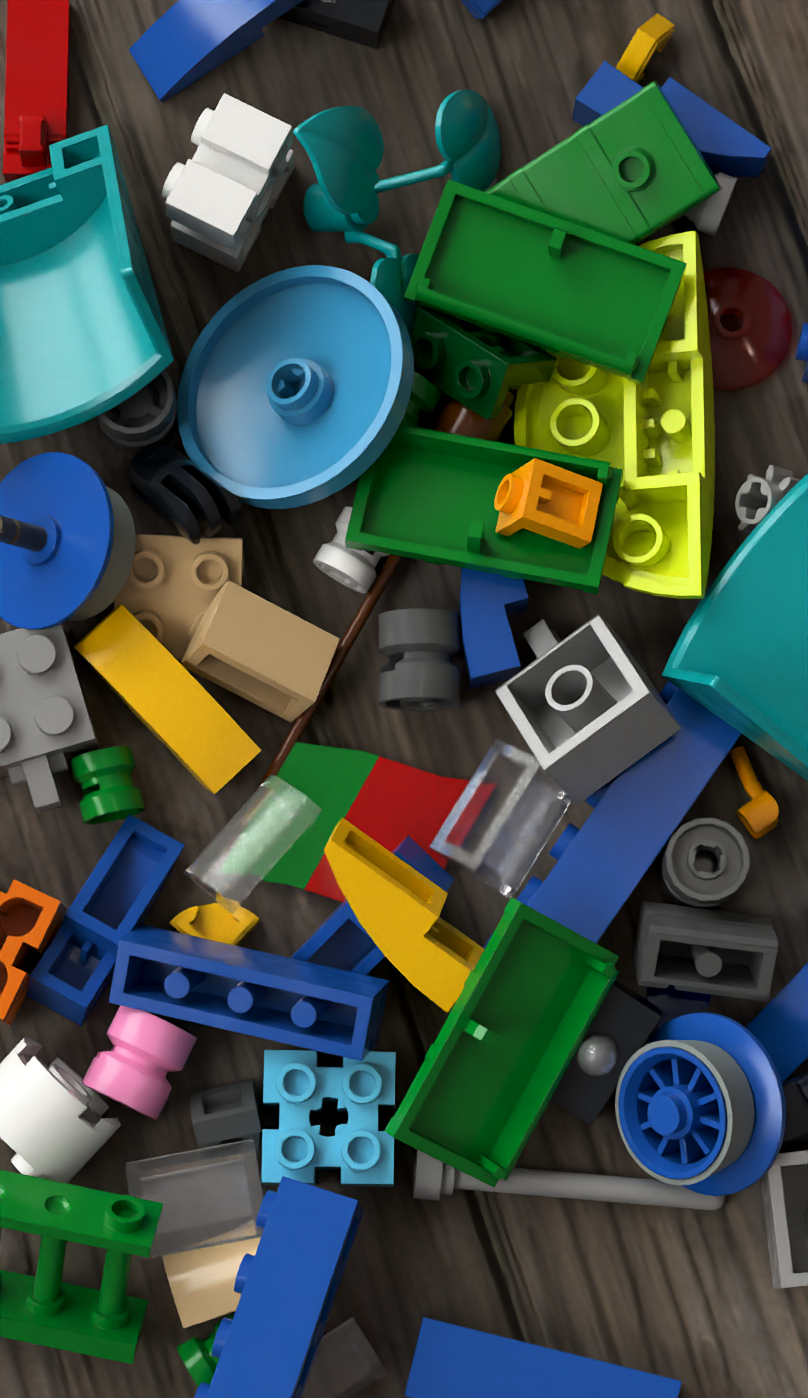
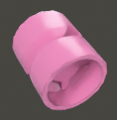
(139, 1061)

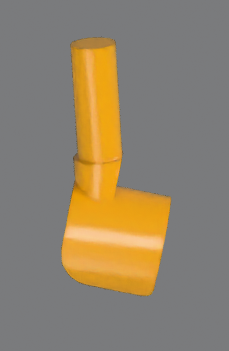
(762, 810)

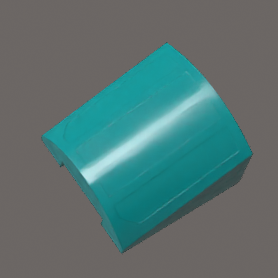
(73, 293)
(750, 637)

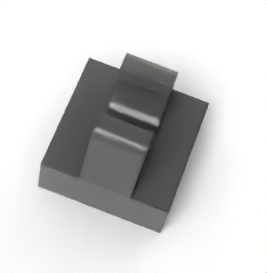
(225, 1114)

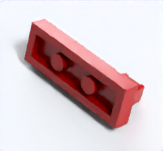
(35, 84)

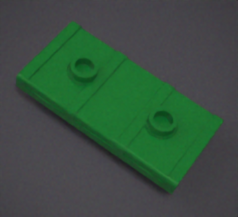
(619, 172)
(545, 281)
(435, 504)
(505, 1045)

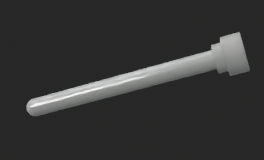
(436, 1178)

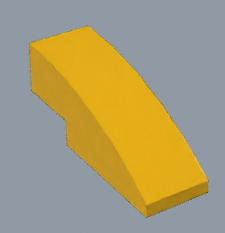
(167, 699)
(402, 914)

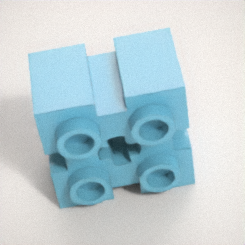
(300, 1089)

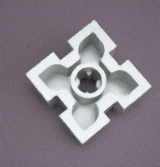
(229, 182)

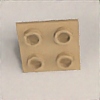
(177, 582)

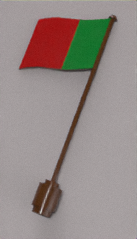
(363, 788)

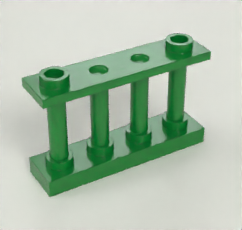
(64, 1314)

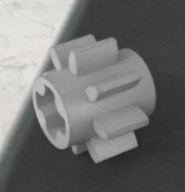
(761, 494)

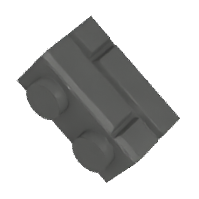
(704, 951)

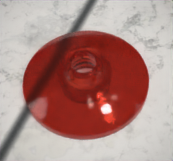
(762, 343)

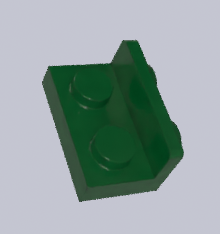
(474, 362)

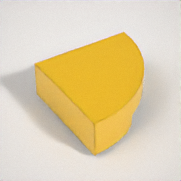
(648, 38)
(215, 923)

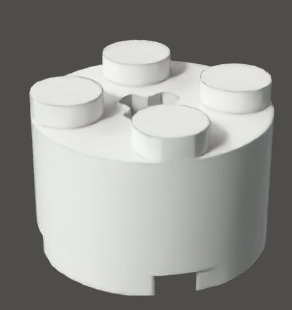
(49, 1115)

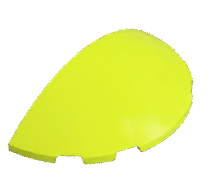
(651, 431)

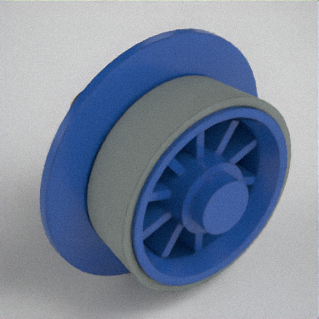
(61, 542)
(702, 1105)

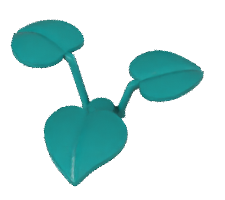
(347, 151)

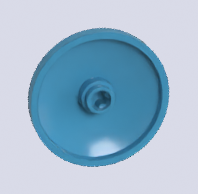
(296, 386)

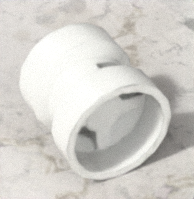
(347, 565)

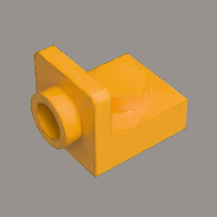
(548, 503)

